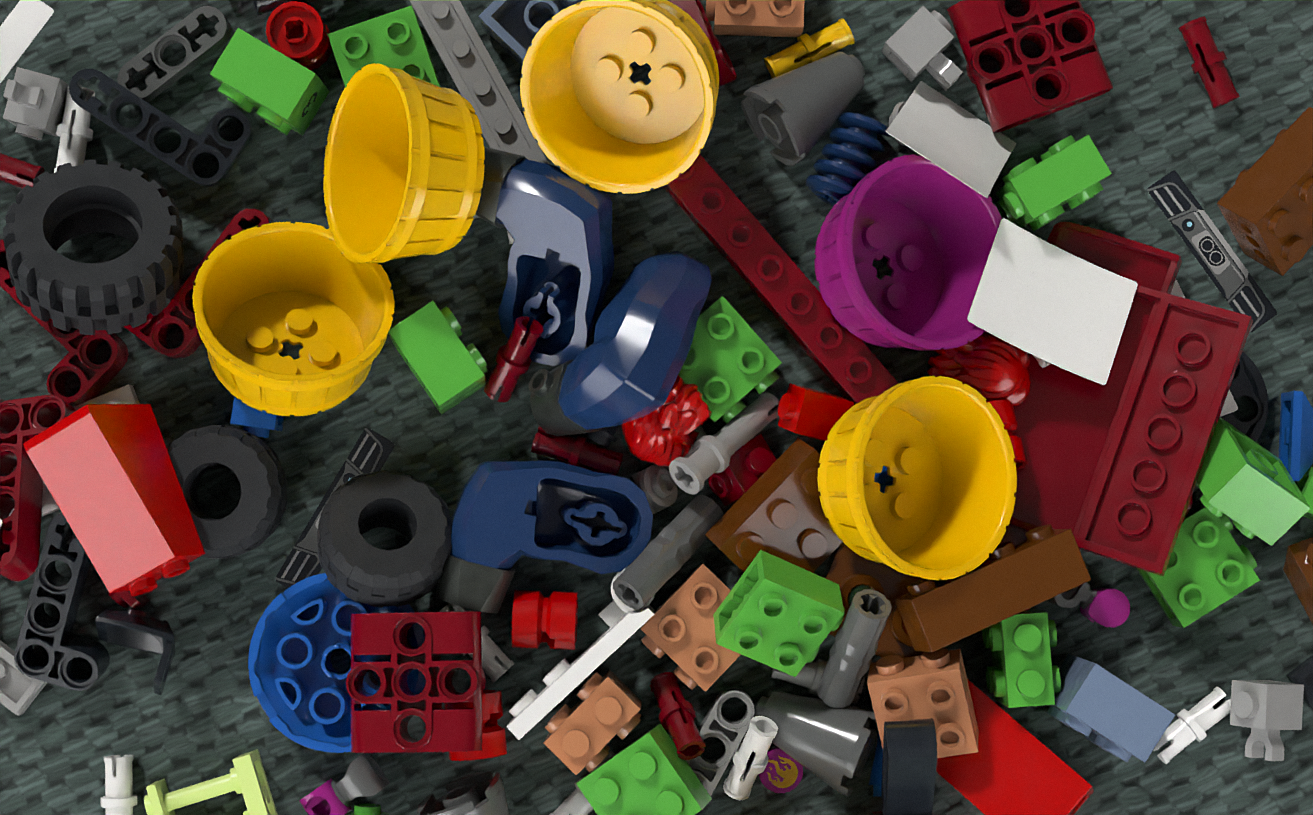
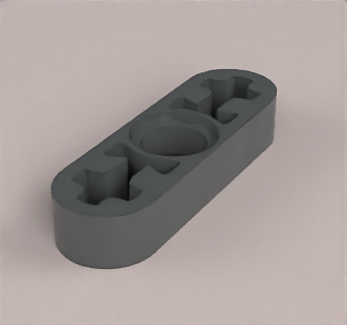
(191, 23)

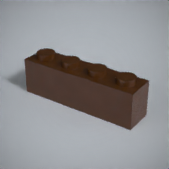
(997, 589)

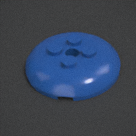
(294, 668)

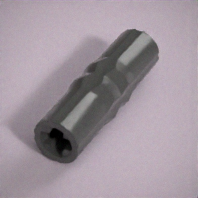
(667, 552)
(854, 648)

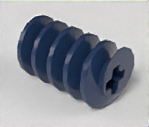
(846, 156)

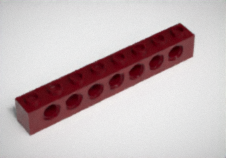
(778, 282)

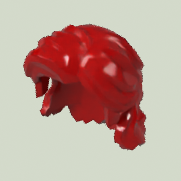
(987, 366)
(670, 428)

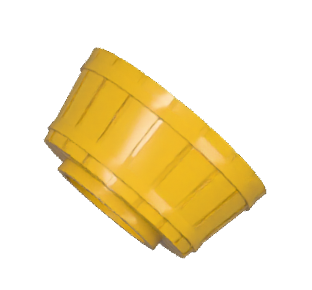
(593, 113)
(401, 167)
(294, 288)
(947, 471)

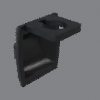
(140, 632)

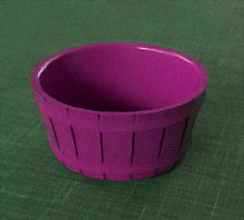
(934, 243)

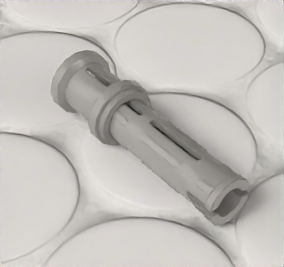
(713, 452)

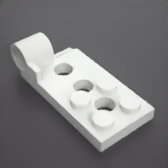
(567, 676)

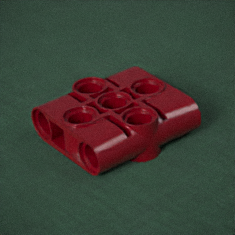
(1001, 37)
(387, 728)

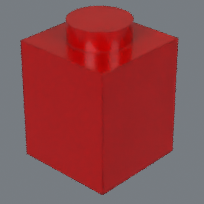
(810, 411)

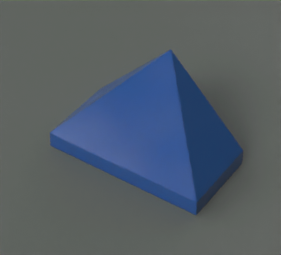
(1296, 433)

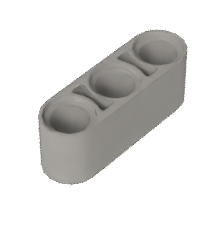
(728, 731)

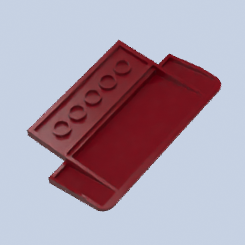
(1127, 452)

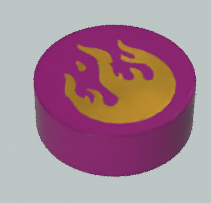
(781, 772)

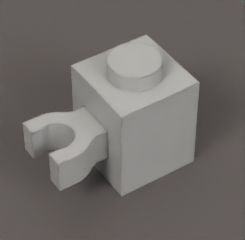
(920, 47)
(35, 103)
(1266, 709)

